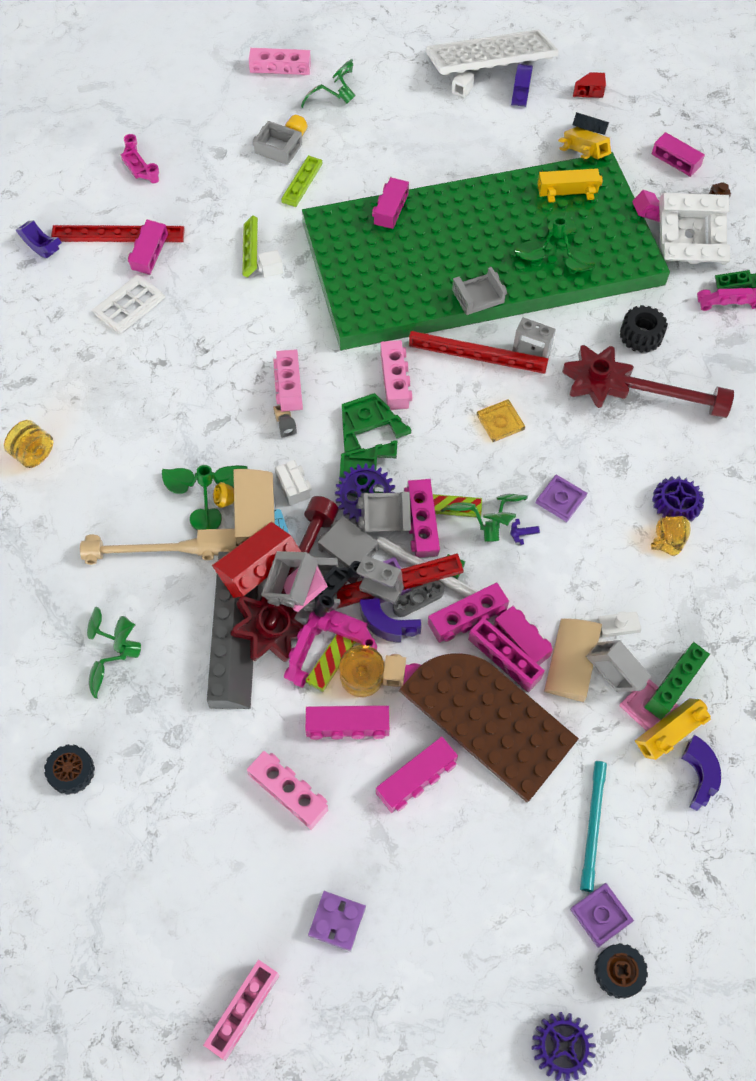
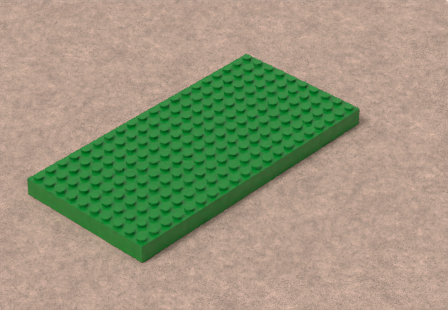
(401, 278)

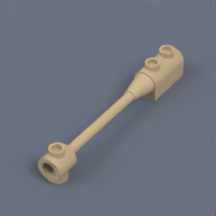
(206, 544)

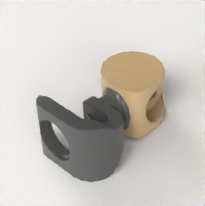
(285, 421)

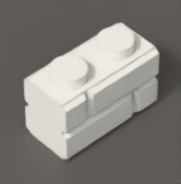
(292, 482)

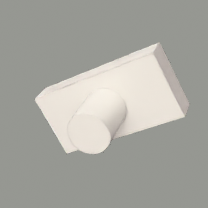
(619, 624)

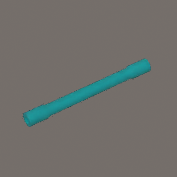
(588, 871)

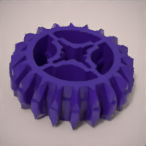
(684, 496)
(570, 1055)

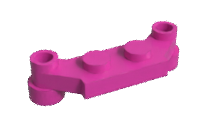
(136, 163)
(727, 296)
(350, 628)
(300, 651)

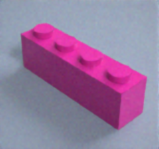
(347, 722)
(416, 775)

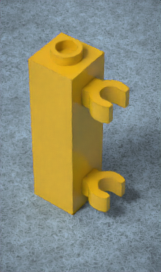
(586, 143)
(569, 182)
(673, 728)

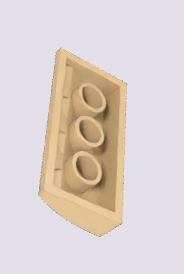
(252, 502)
(569, 666)

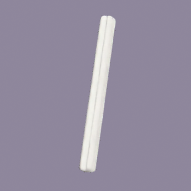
(412, 560)

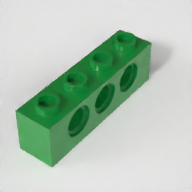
(677, 681)

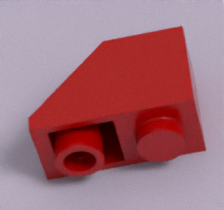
(590, 85)

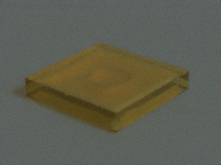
(500, 420)

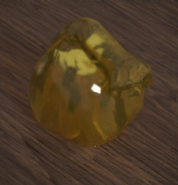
(672, 534)

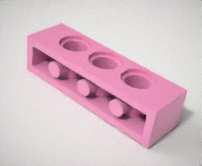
(279, 61)
(395, 374)
(288, 380)
(310, 814)
(241, 1010)

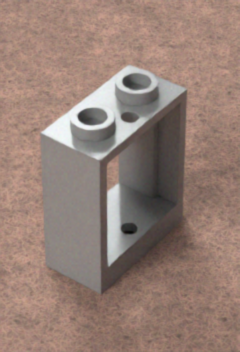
(283, 133)
(543, 334)
(278, 574)
(618, 666)

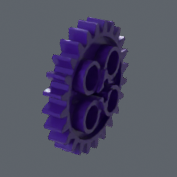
(350, 485)

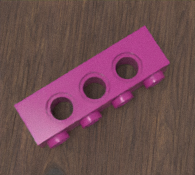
(430, 546)
(490, 595)
(506, 654)

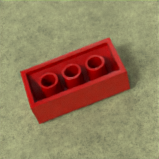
(252, 559)

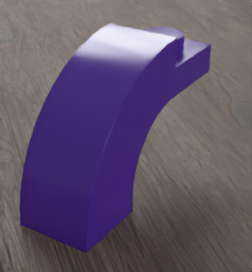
(522, 85)
(38, 240)
(384, 626)
(707, 768)

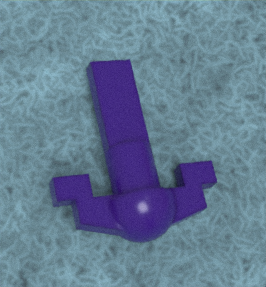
(516, 532)

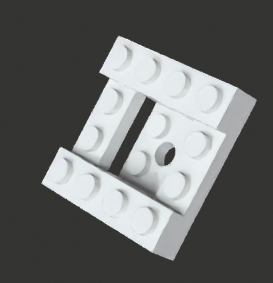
(688, 213)

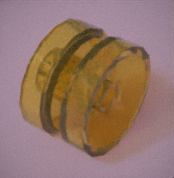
(28, 443)
(361, 671)

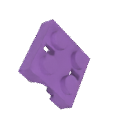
(343, 924)

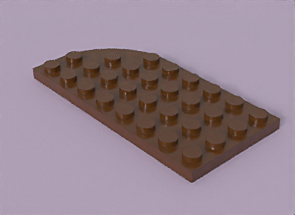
(491, 719)

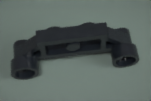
(335, 580)

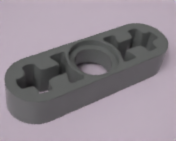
(433, 596)

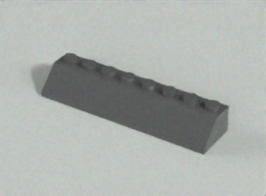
(229, 656)

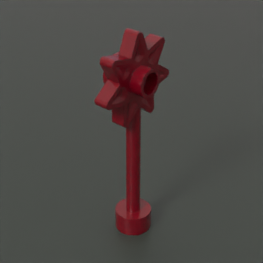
(602, 376)
(275, 626)

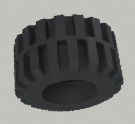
(643, 318)

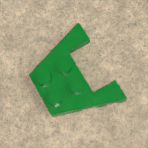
(367, 414)
(368, 456)

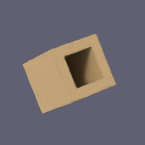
(394, 670)

